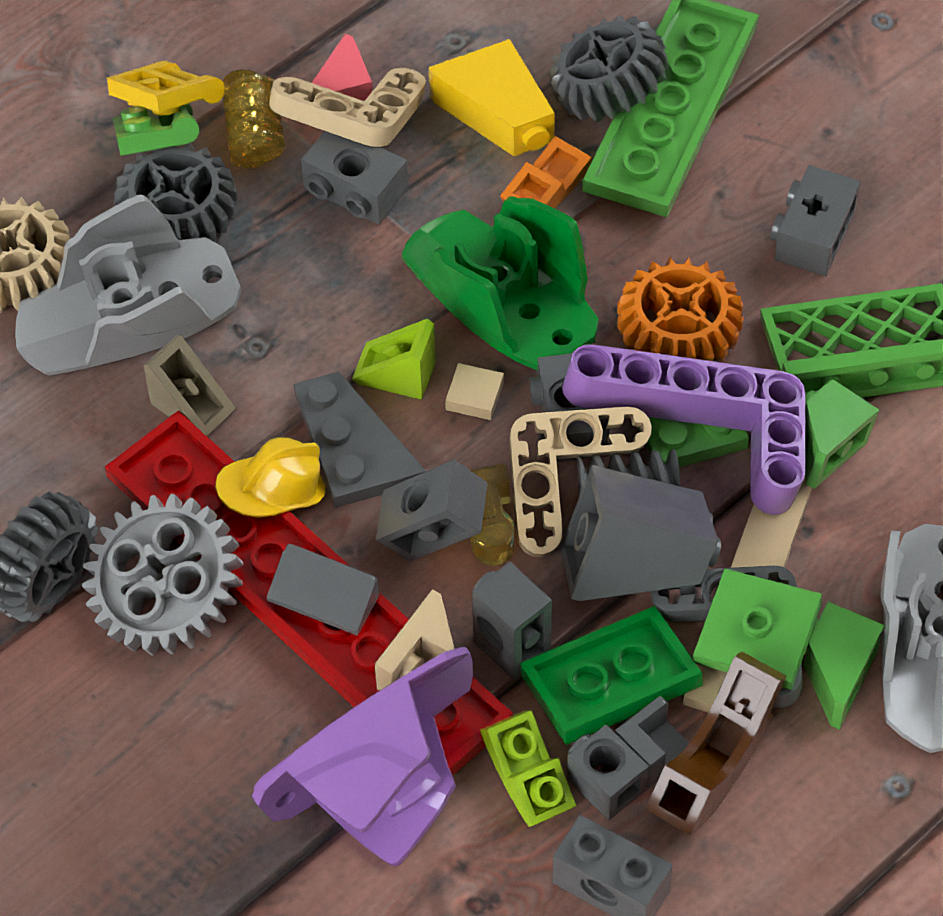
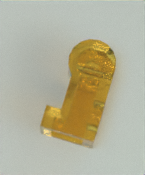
(496, 538)

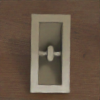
(183, 384)

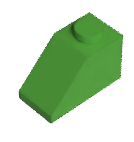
(835, 429)
(840, 658)

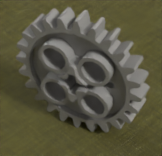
(150, 536)

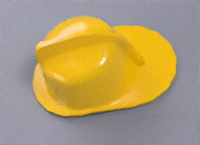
(274, 480)

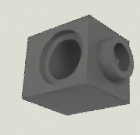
(608, 791)

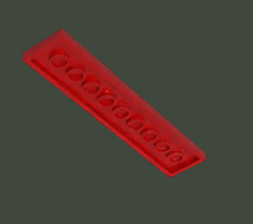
(186, 463)

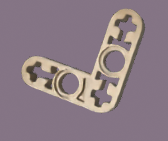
(388, 106)
(555, 447)

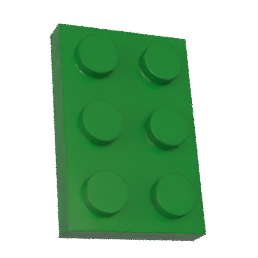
(610, 674)

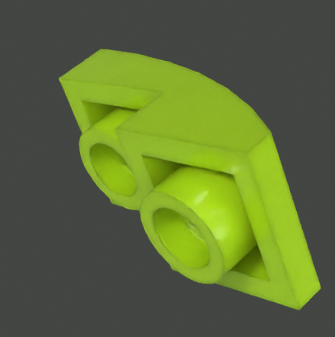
(525, 768)

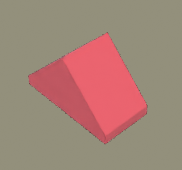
(345, 71)

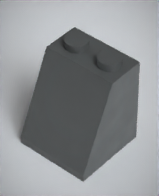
(636, 536)

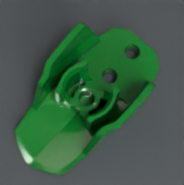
(511, 280)

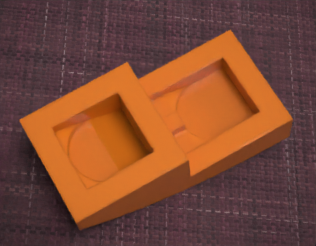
(551, 176)

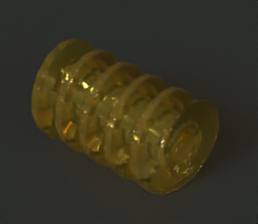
(251, 124)

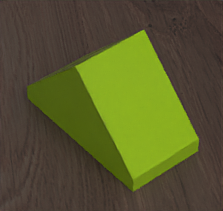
(399, 360)

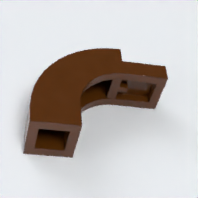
(720, 750)

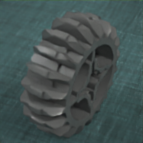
(608, 68)
(176, 185)
(44, 554)

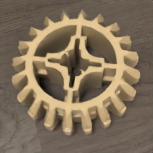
(22, 267)

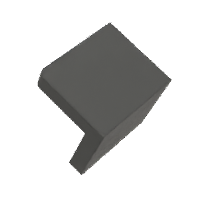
(653, 738)

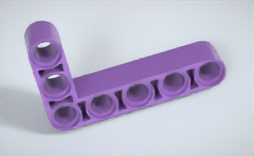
(706, 394)

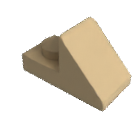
(419, 641)

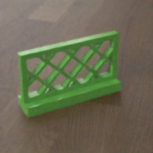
(870, 368)

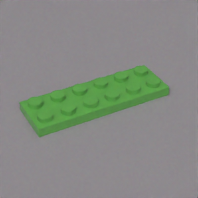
(656, 143)

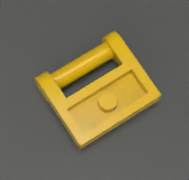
(164, 87)

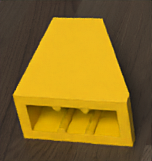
(495, 97)

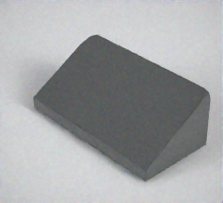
(323, 589)

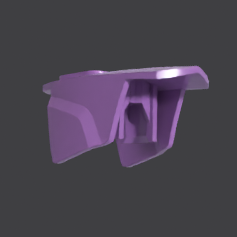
(377, 764)

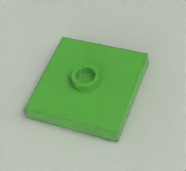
(761, 620)

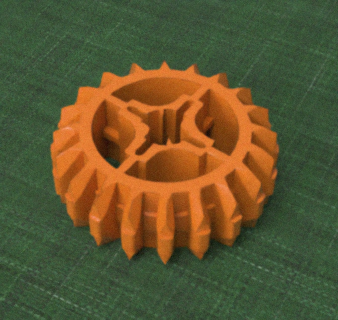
(679, 300)

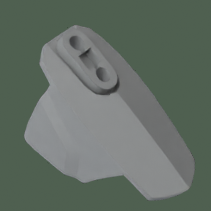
(124, 292)
(914, 636)

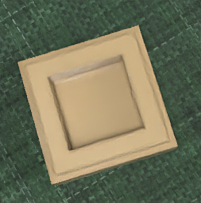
(474, 391)

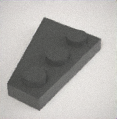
(355, 445)

